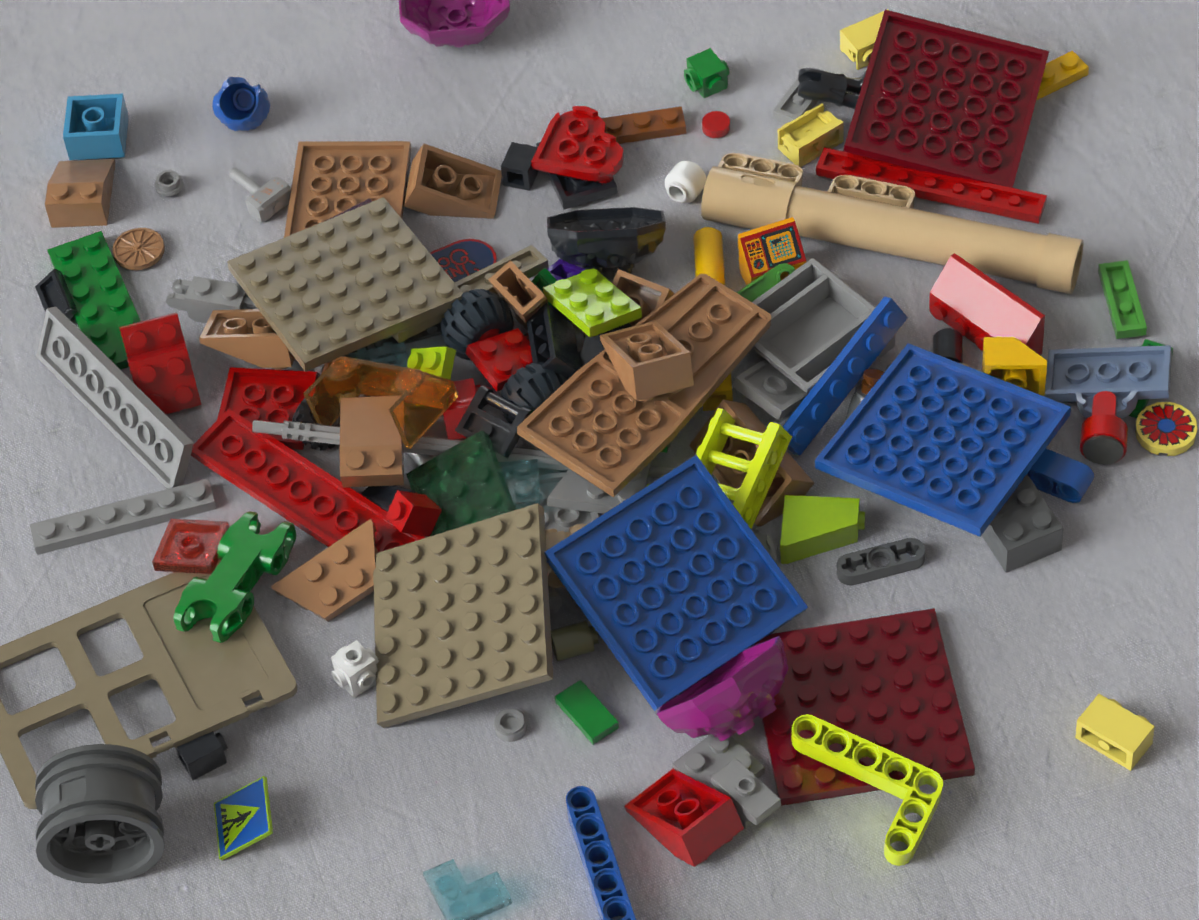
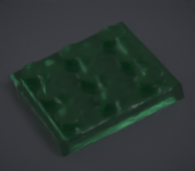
(464, 484)

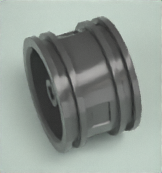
(99, 814)

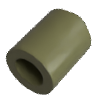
(573, 640)

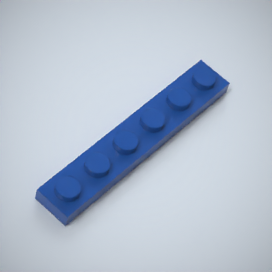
(843, 374)

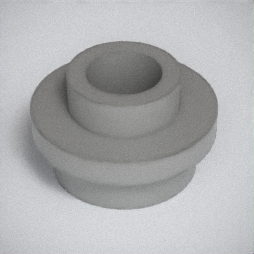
(168, 183)

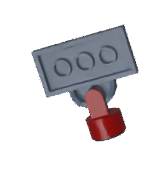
(1107, 390)

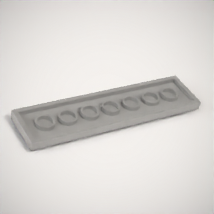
(114, 399)

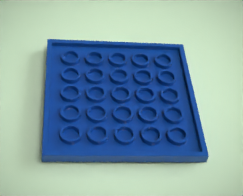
(943, 439)
(675, 582)

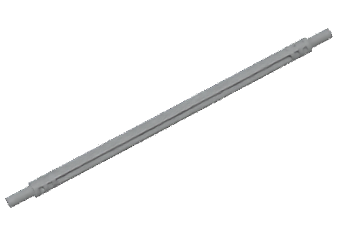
(425, 445)

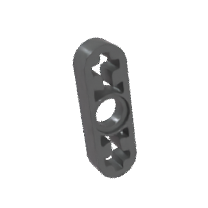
(874, 572)

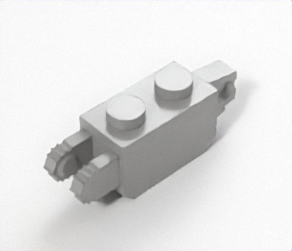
(205, 295)

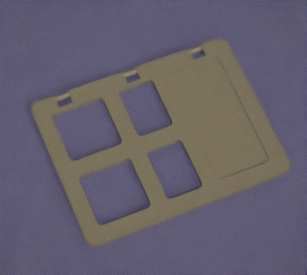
(197, 675)

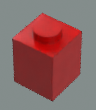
(413, 513)

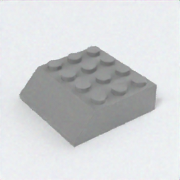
(810, 323)

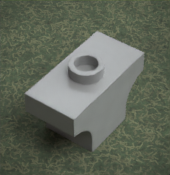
(750, 795)

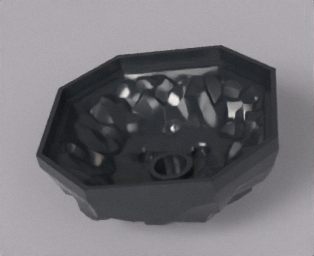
(606, 236)

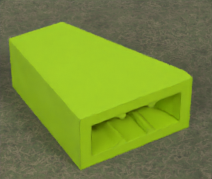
(818, 525)

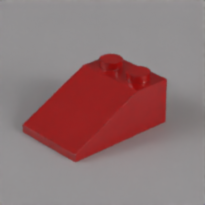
(686, 816)

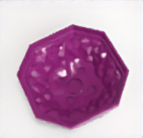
(453, 20)
(731, 695)

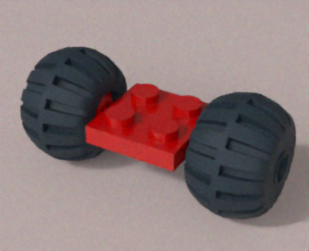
(483, 333)

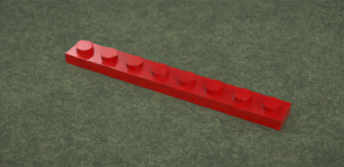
(937, 187)

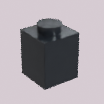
(517, 166)
(202, 754)

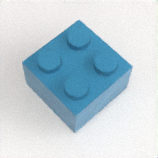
(96, 126)

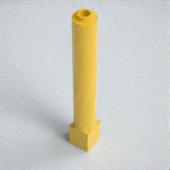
(710, 261)

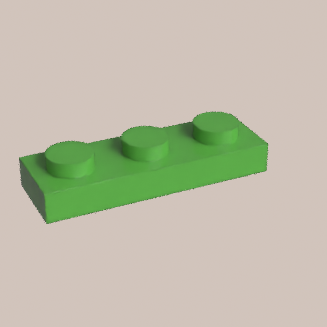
(1122, 299)

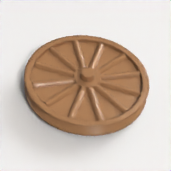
(138, 248)

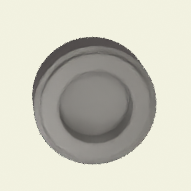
(510, 724)

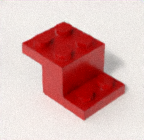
(161, 363)

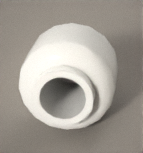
(685, 182)

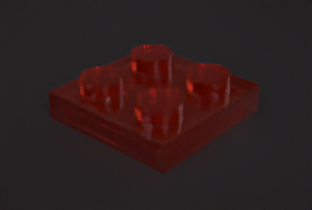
(190, 546)

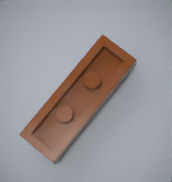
(646, 125)

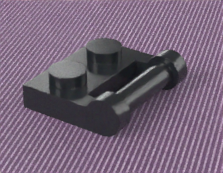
(502, 435)

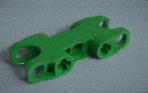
(227, 591)

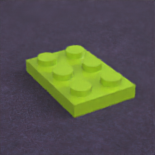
(592, 302)

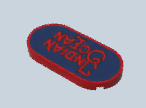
(464, 257)

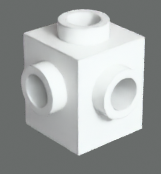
(355, 668)

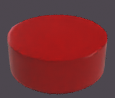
(716, 124)

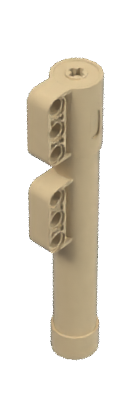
(882, 219)

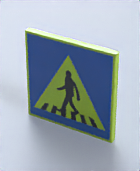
(243, 818)

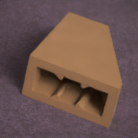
(518, 292)

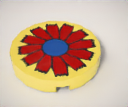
(1166, 428)

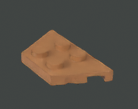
(334, 576)

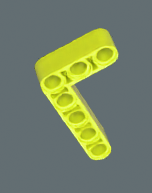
(878, 776)

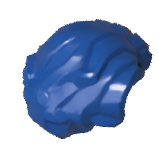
(240, 104)

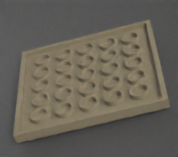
(345, 283)
(462, 616)

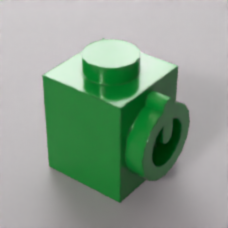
(706, 73)

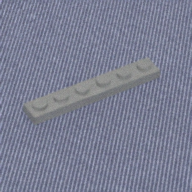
(122, 516)

